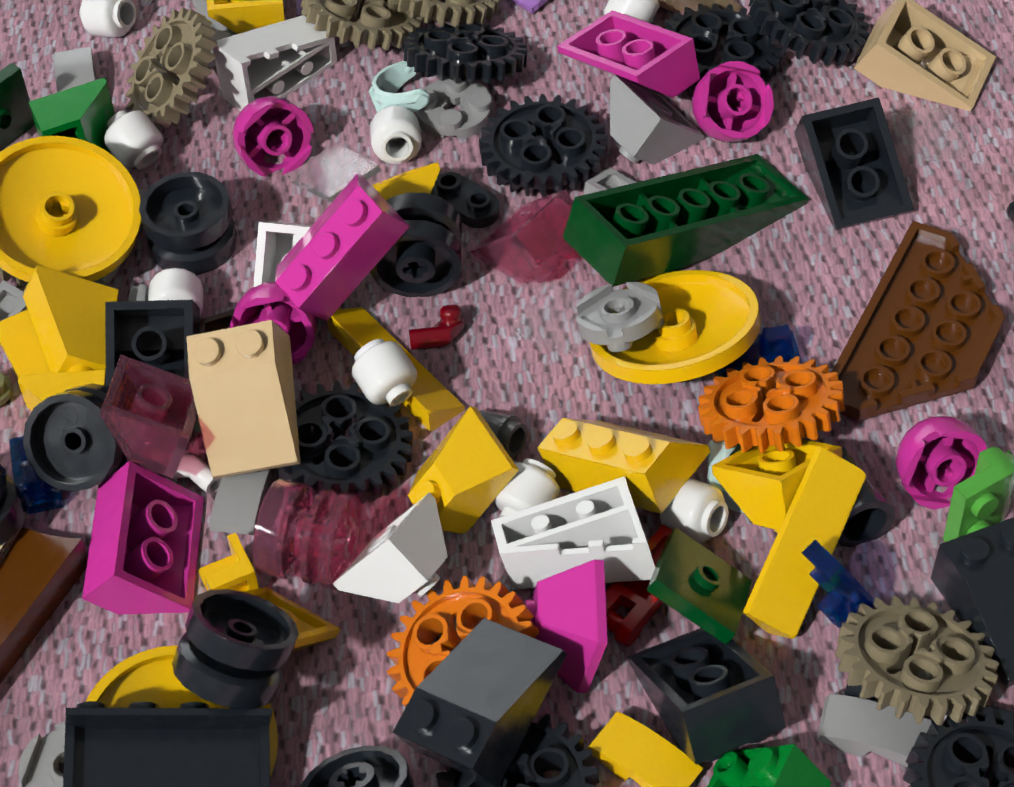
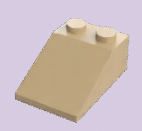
(924, 57)
(245, 398)

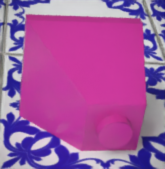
(573, 617)

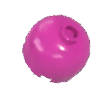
(732, 102)
(273, 128)
(273, 303)
(938, 453)

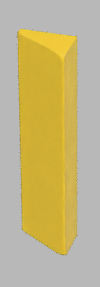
(430, 399)
(816, 513)

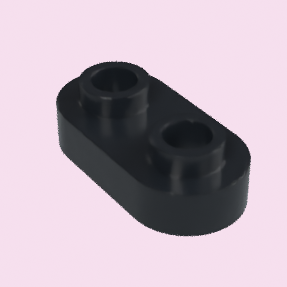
(474, 203)

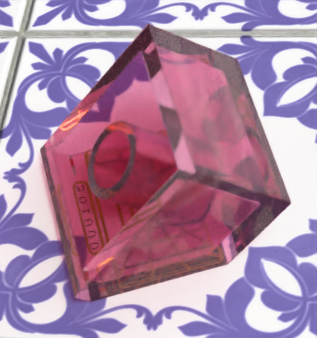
(530, 240)
(149, 415)

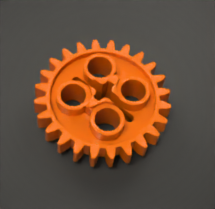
(771, 404)
(470, 604)

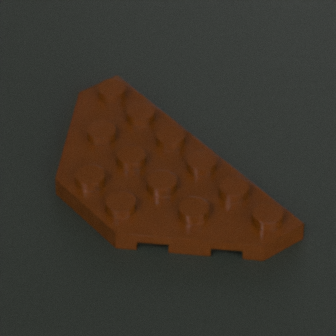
(921, 330)

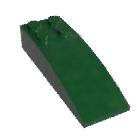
(677, 217)

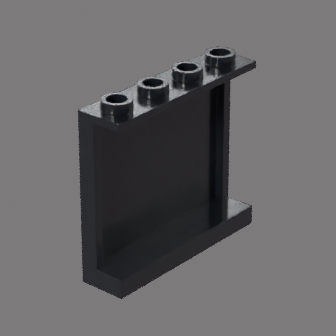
(166, 746)

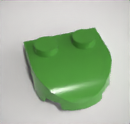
(982, 497)

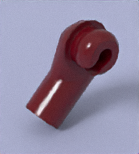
(442, 333)

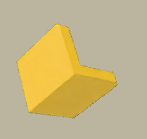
(230, 572)

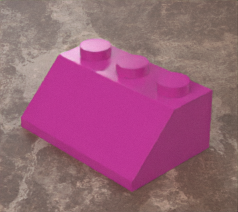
(636, 52)
(340, 249)
(143, 544)

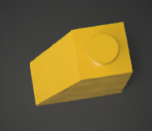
(69, 319)

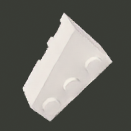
(272, 60)
(573, 531)

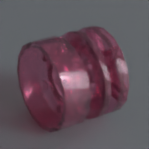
(306, 533)

